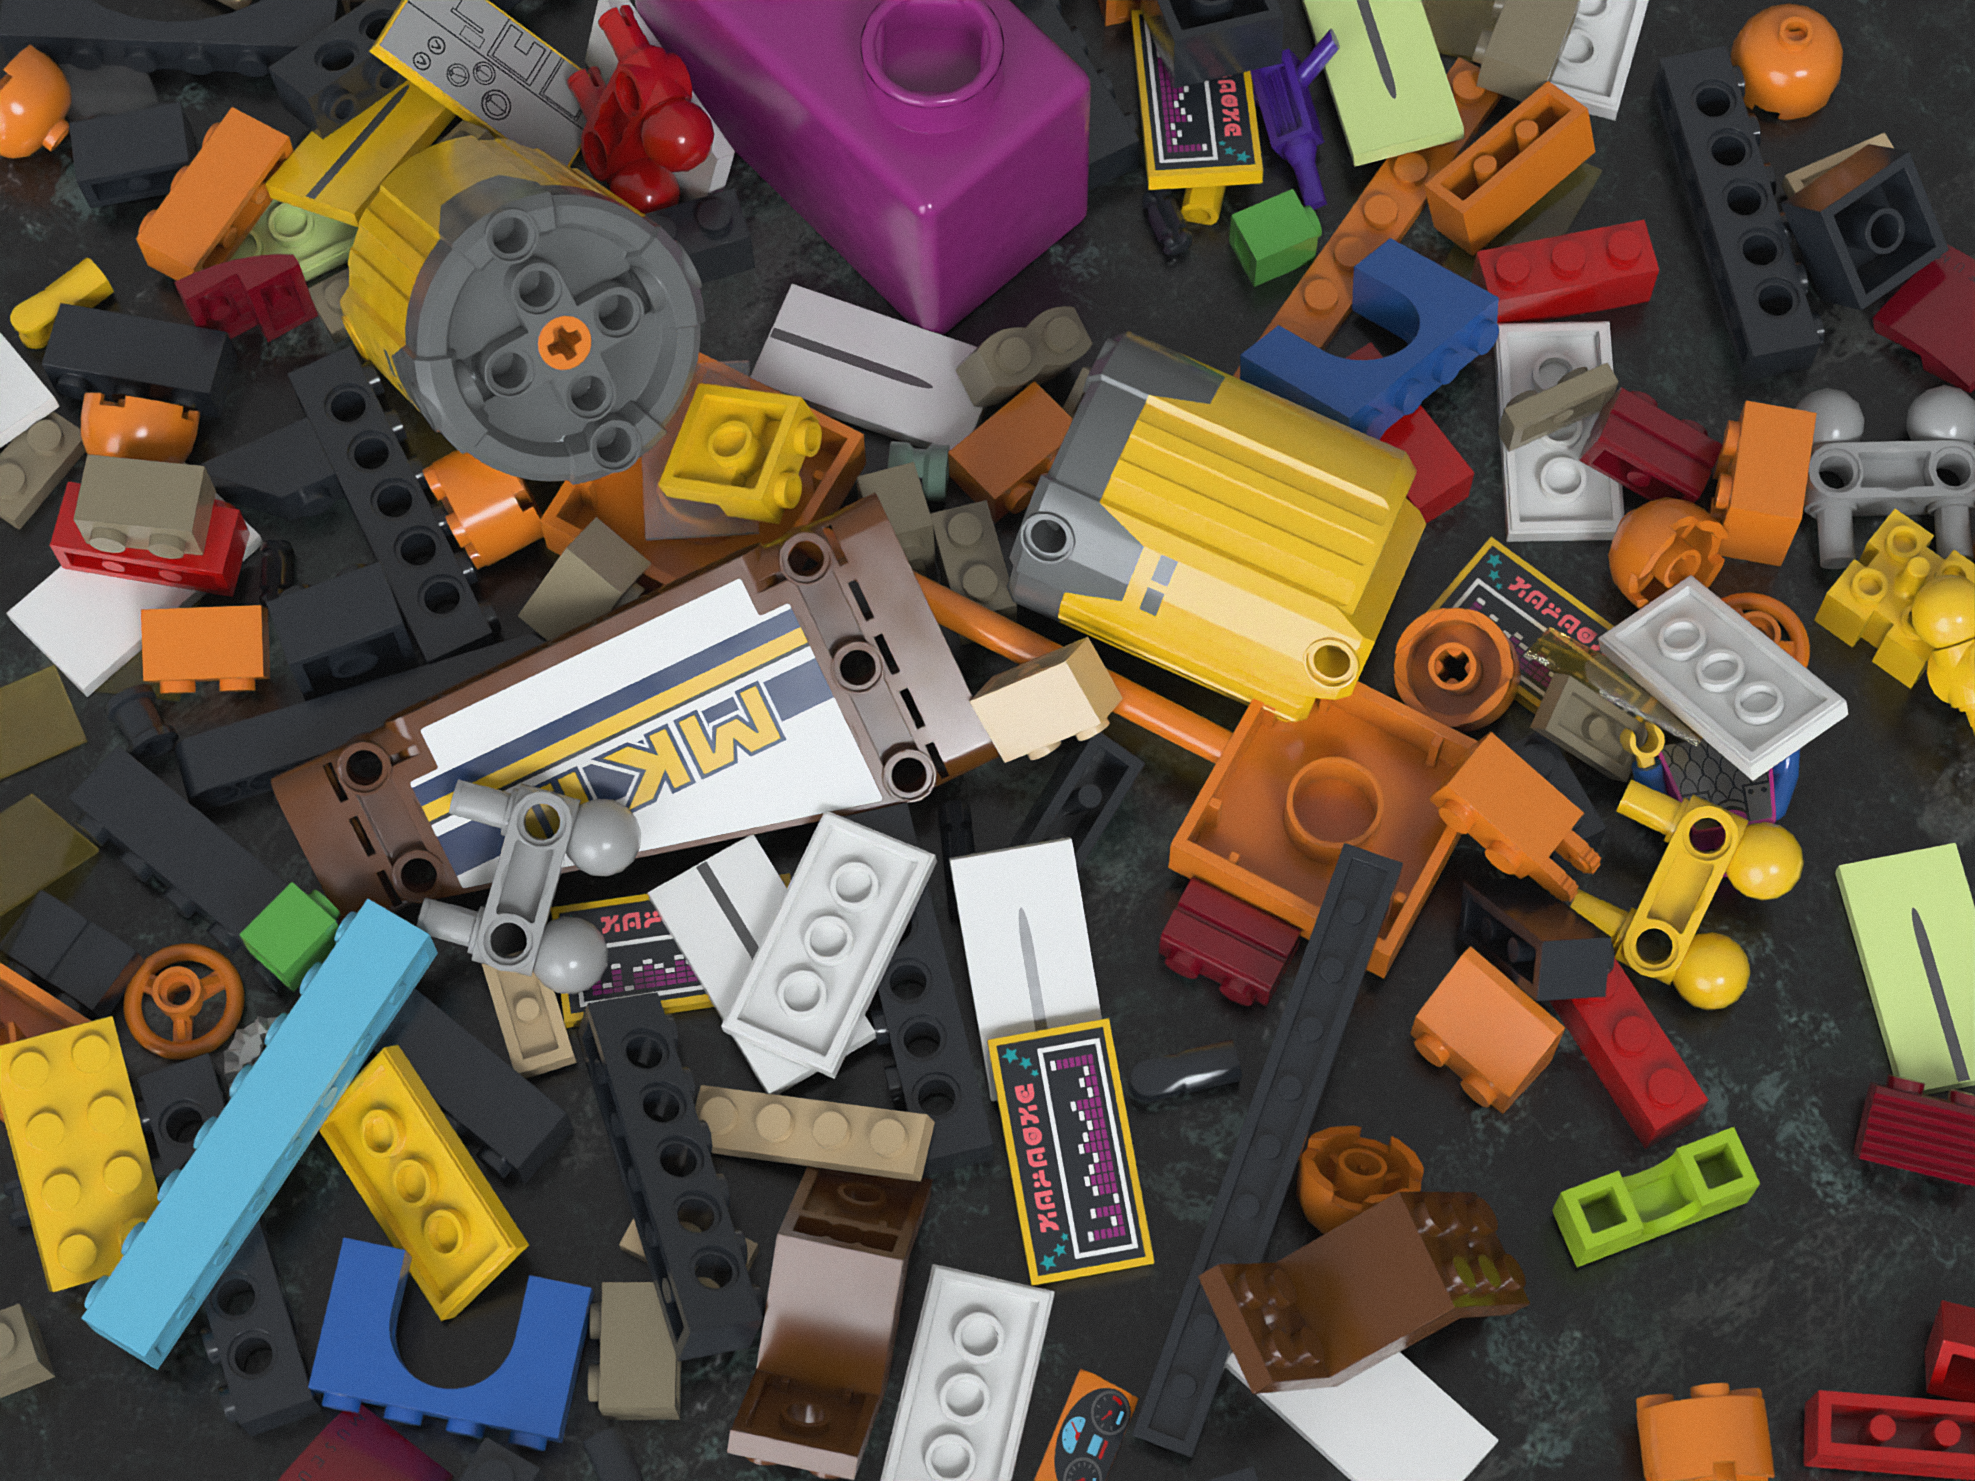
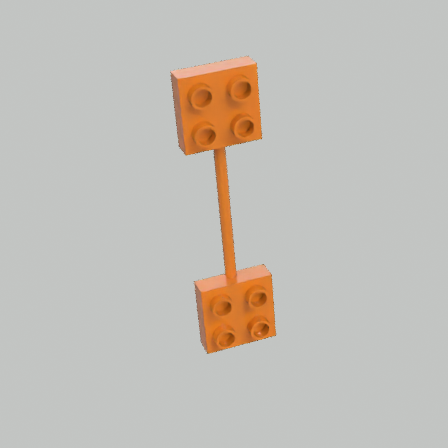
(1279, 789)

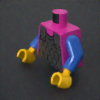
(1703, 771)

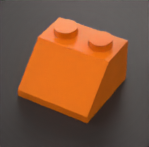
(1486, 1032)

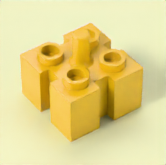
(1878, 594)

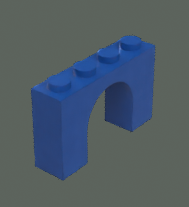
(1418, 300)
(362, 1361)

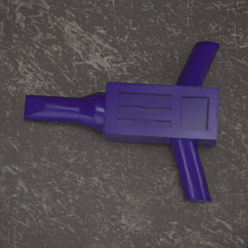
(1291, 115)

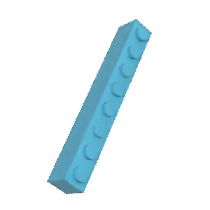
(259, 1134)

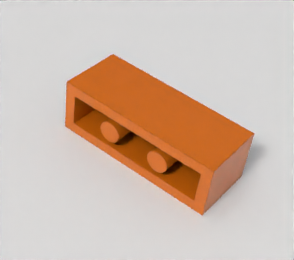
(1510, 168)
(214, 197)

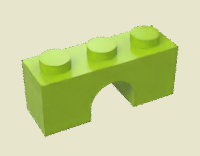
(1632, 1209)

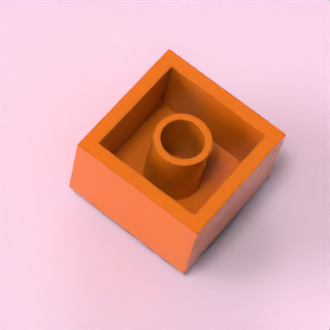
(1762, 481)

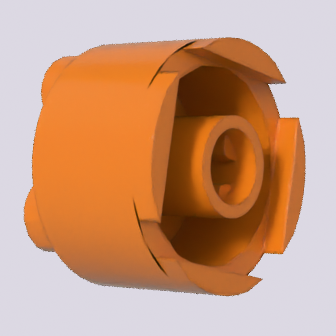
(486, 508)
(1463, 635)
(1705, 1437)

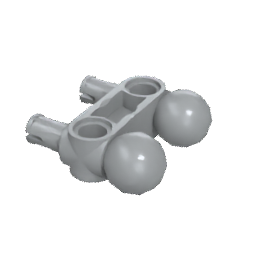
(1891, 472)
(565, 952)

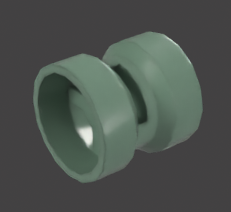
(930, 464)

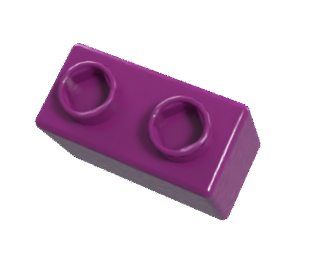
(905, 131)

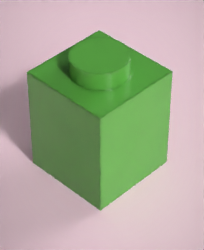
(1275, 237)
(293, 934)

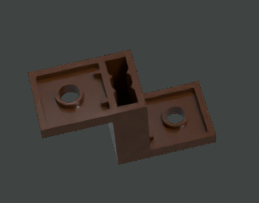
(1365, 1290)
(830, 1321)

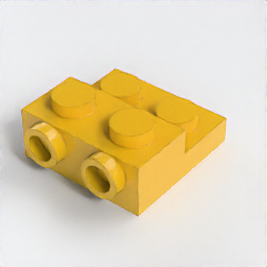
(742, 451)

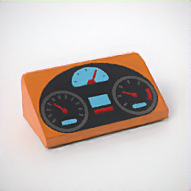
(1088, 1431)

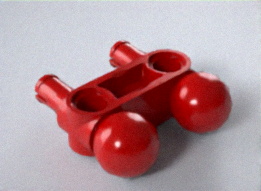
(642, 119)

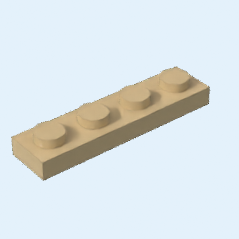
(816, 1132)

